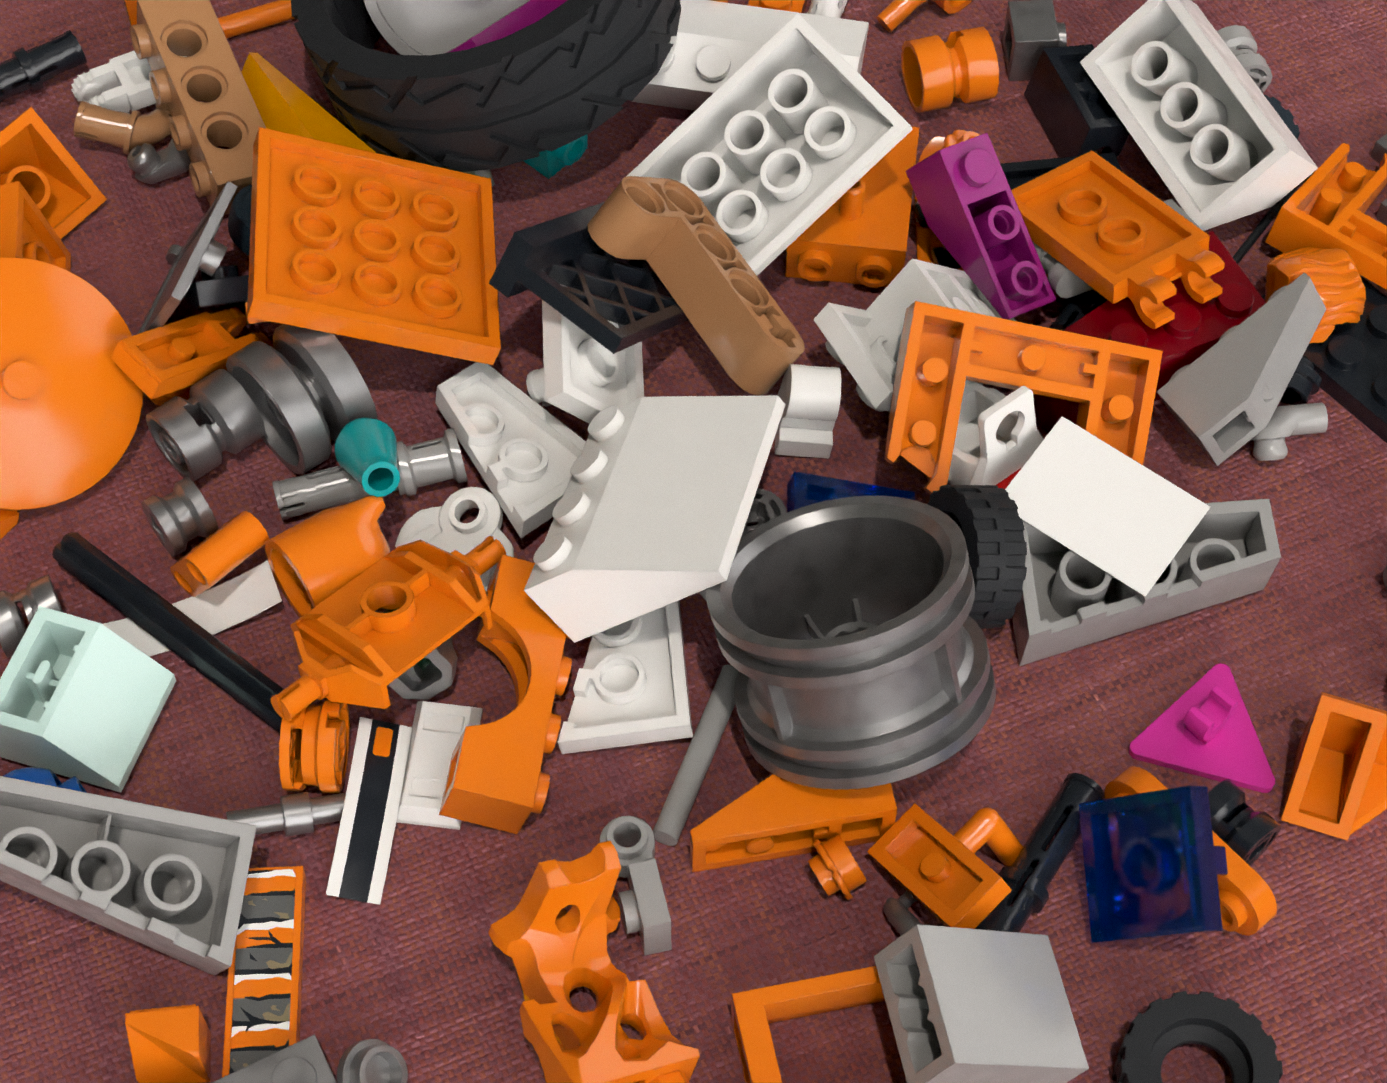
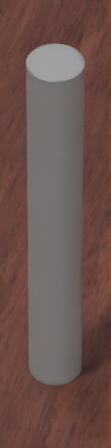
(697, 759)

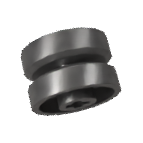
(303, 392)

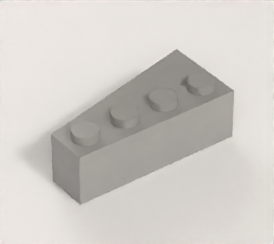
(130, 867)

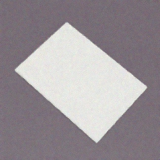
(1104, 505)

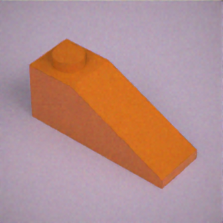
(786, 819)

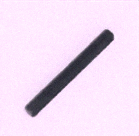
(169, 626)

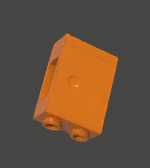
(865, 230)

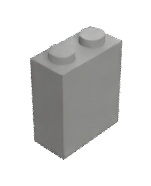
(979, 1007)

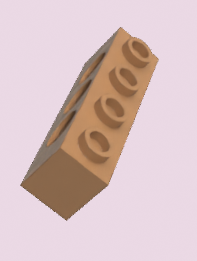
(209, 73)

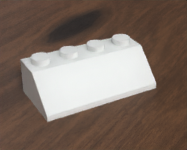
(722, 37)
(1197, 114)

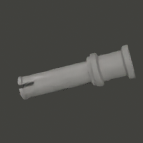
(417, 464)

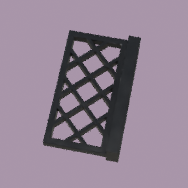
(558, 253)

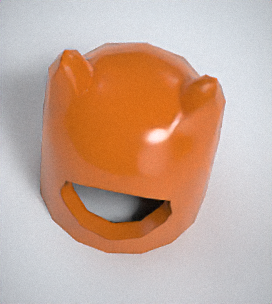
(327, 551)

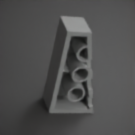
(1078, 604)

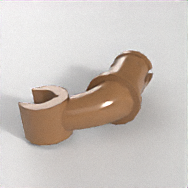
(121, 128)

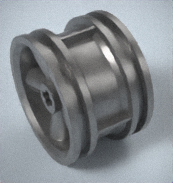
(854, 642)

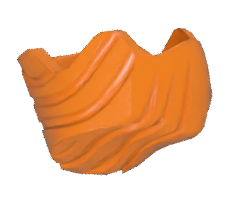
(1333, 277)

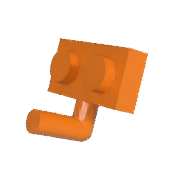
(943, 867)

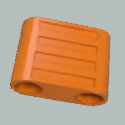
(219, 553)

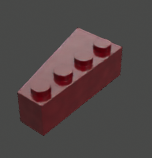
(1181, 340)

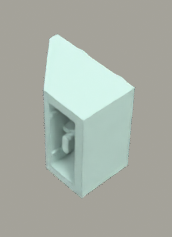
(79, 700)

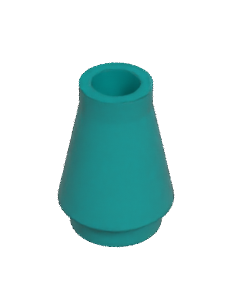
(369, 454)

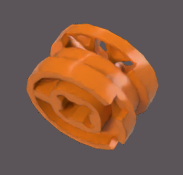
(315, 748)

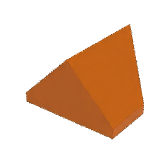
(1339, 768)

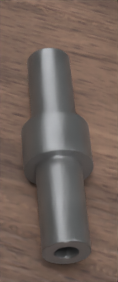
(293, 814)

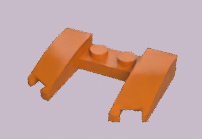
(1331, 215)
(950, 345)

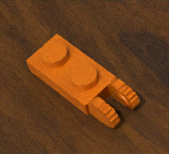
(182, 351)

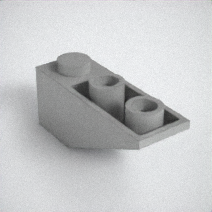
(1241, 379)

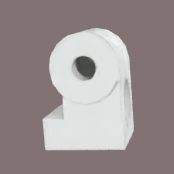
(810, 411)

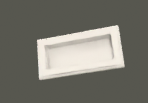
(432, 742)

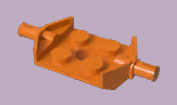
(356, 652)

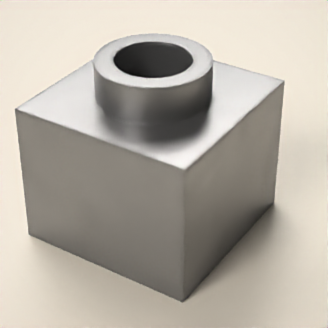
(1026, 32)

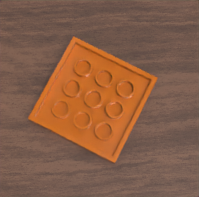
(372, 247)

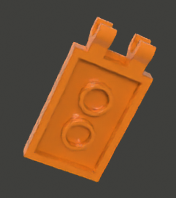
(1118, 236)

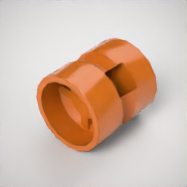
(958, 68)

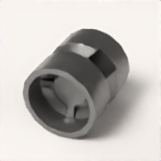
(226, 421)

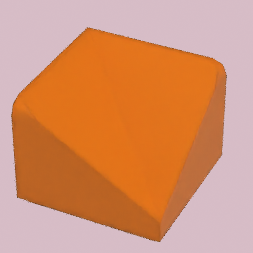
(169, 1044)

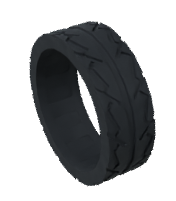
(491, 100)

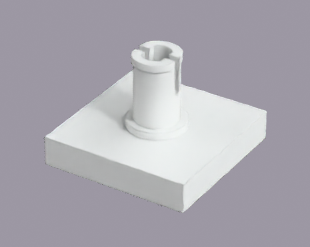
(581, 372)

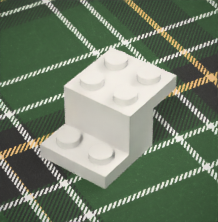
(871, 337)

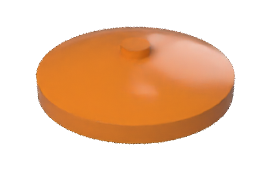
(61, 395)

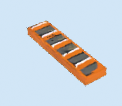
(266, 968)

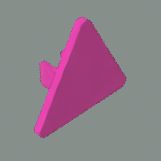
(1208, 735)

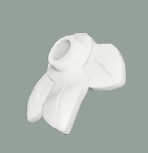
(444, 530)

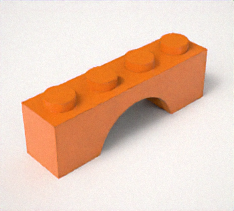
(498, 764)

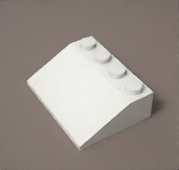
(779, 142)
(652, 507)

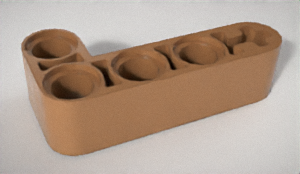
(704, 275)

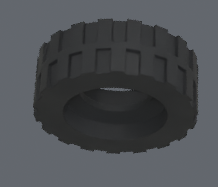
(993, 545)
(1200, 1021)

